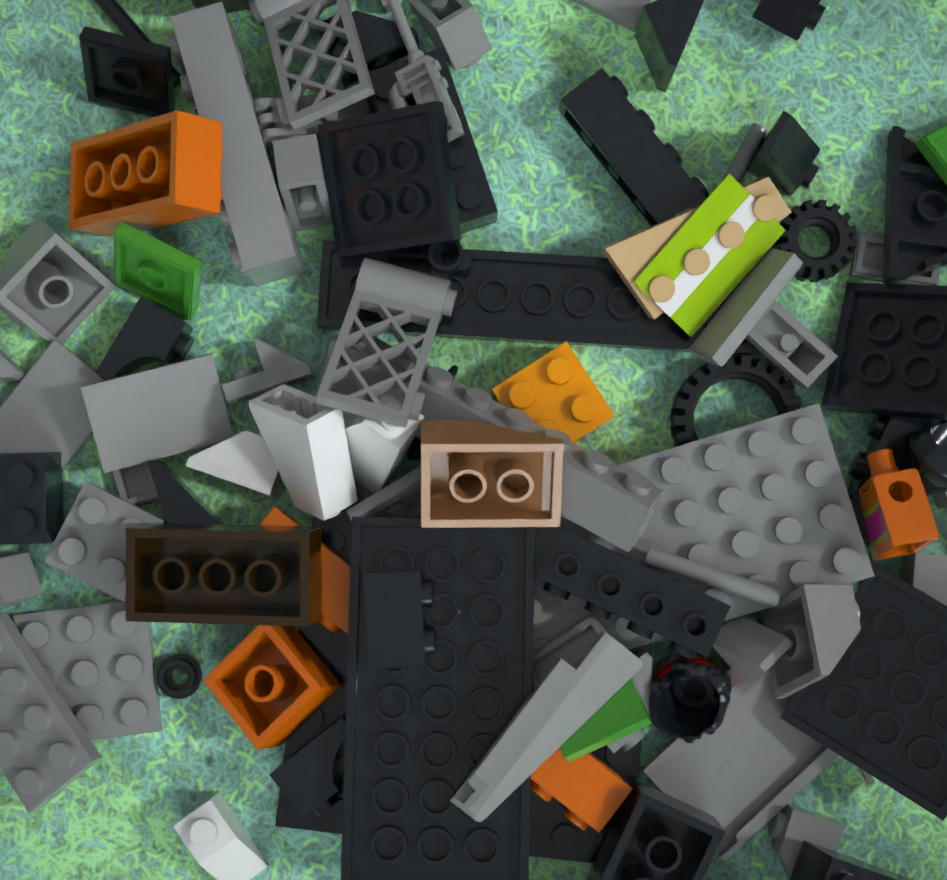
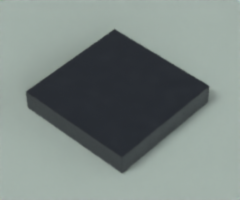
(127, 72)

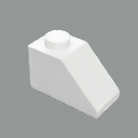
(242, 461)
(220, 841)

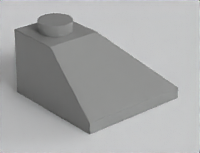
(50, 283)
(821, 626)

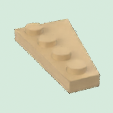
(635, 252)

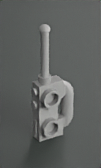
(421, 78)

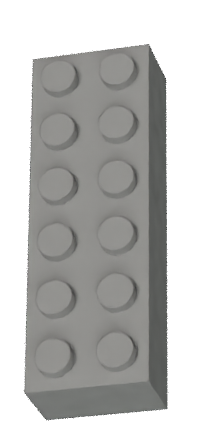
(222, 91)

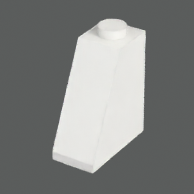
(378, 446)
(308, 449)

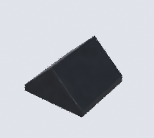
(663, 35)

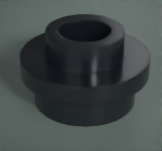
(165, 679)

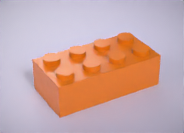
(146, 174)

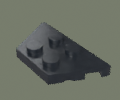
(913, 212)

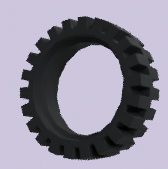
(736, 367)

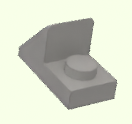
(790, 346)
(277, 370)
(748, 648)

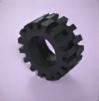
(833, 224)

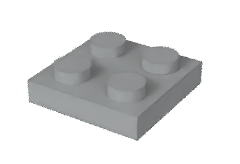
(94, 539)

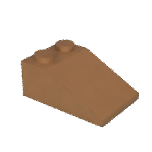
(488, 476)

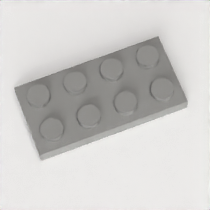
(39, 734)

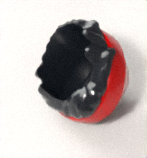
(689, 698)

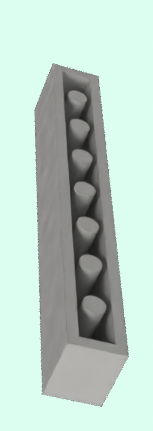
(594, 489)

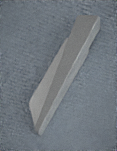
(545, 721)

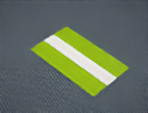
(702, 294)

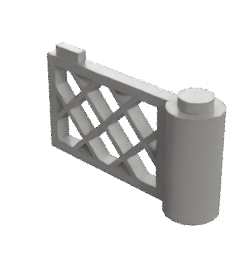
(282, 13)
(398, 298)

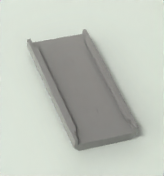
(745, 767)

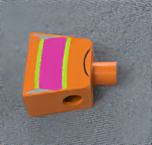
(895, 509)

